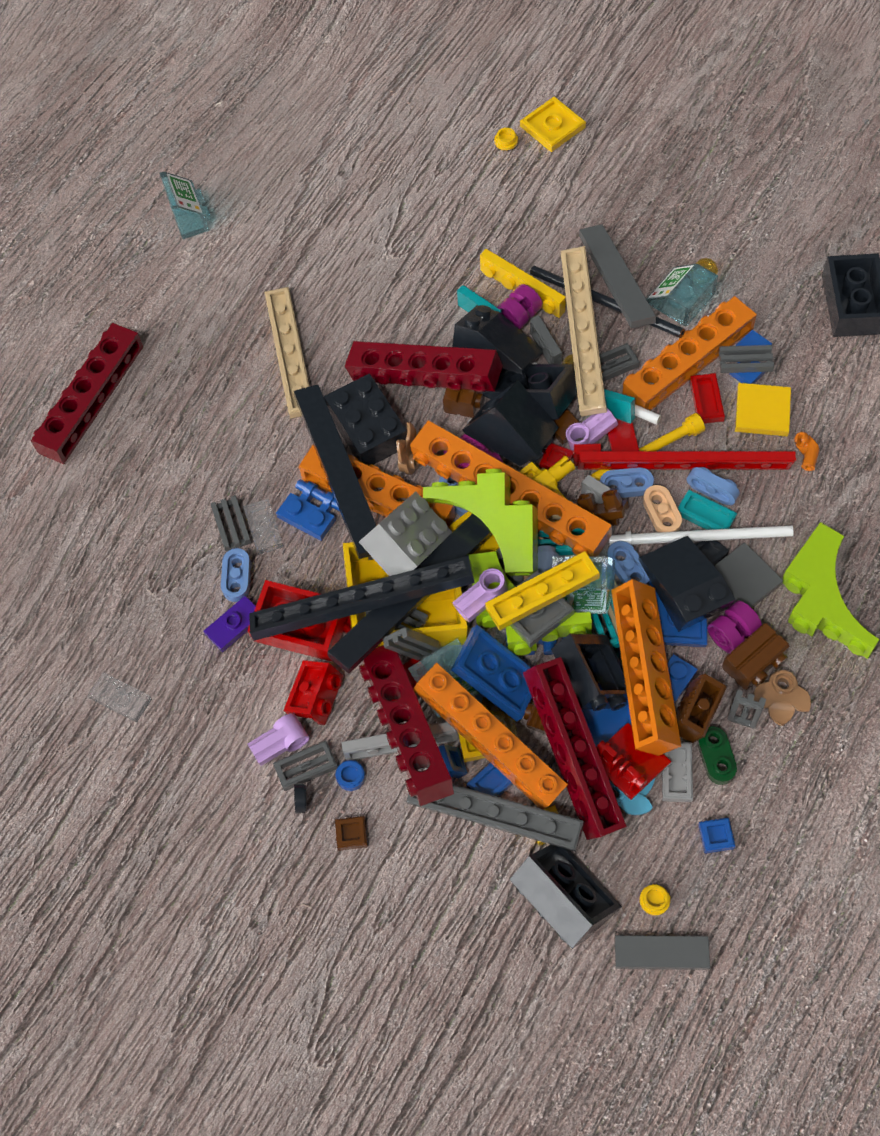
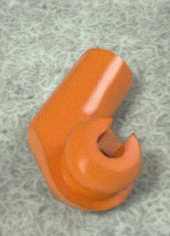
(808, 448)

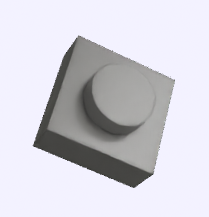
(593, 486)

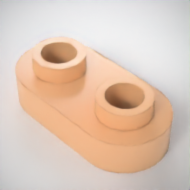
(663, 512)

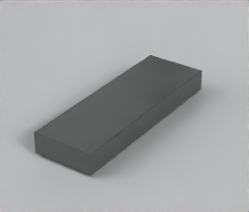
(662, 952)

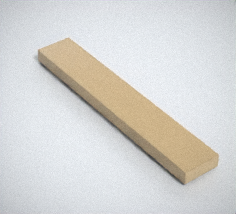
(287, 346)

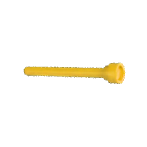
(692, 425)

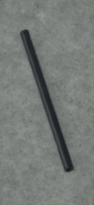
(605, 301)

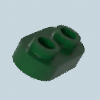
(717, 754)

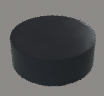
(300, 798)

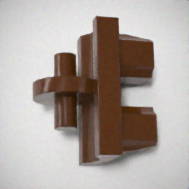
(611, 508)

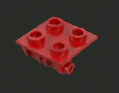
(626, 766)

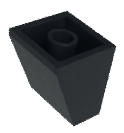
(513, 425)

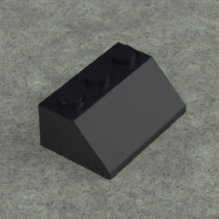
(565, 893)

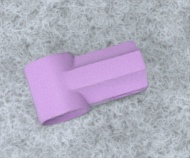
(591, 429)
(473, 600)
(284, 736)

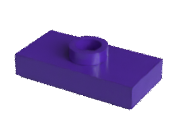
(230, 625)

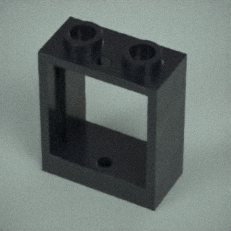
(605, 664)

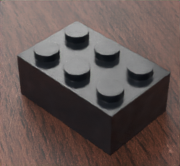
(853, 294)
(366, 420)

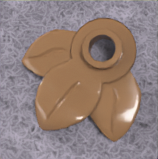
(405, 457)
(783, 702)

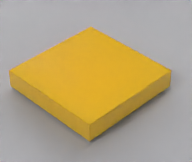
(552, 124)
(763, 409)

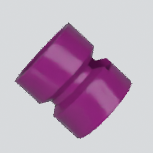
(521, 305)
(733, 627)

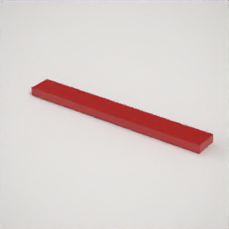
(686, 460)

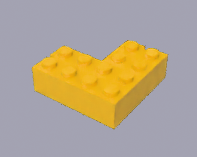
(443, 618)

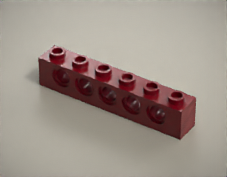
(425, 365)
(87, 393)
(574, 749)
(427, 784)

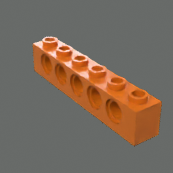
(738, 321)
(371, 477)
(645, 668)
(490, 737)

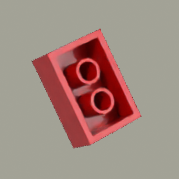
(311, 640)

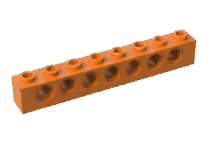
(434, 438)

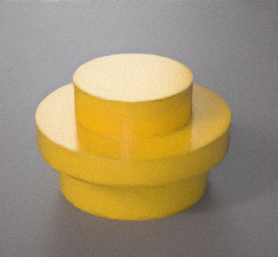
(506, 139)
(654, 900)

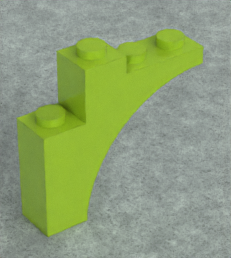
(512, 525)
(821, 604)
(577, 624)

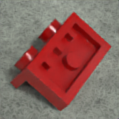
(314, 691)

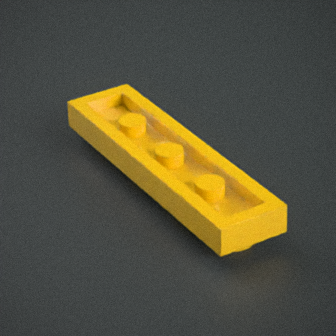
(511, 277)
(542, 590)

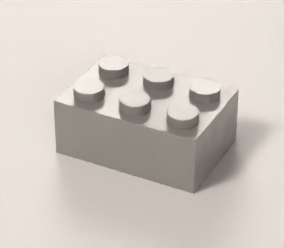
(406, 536)

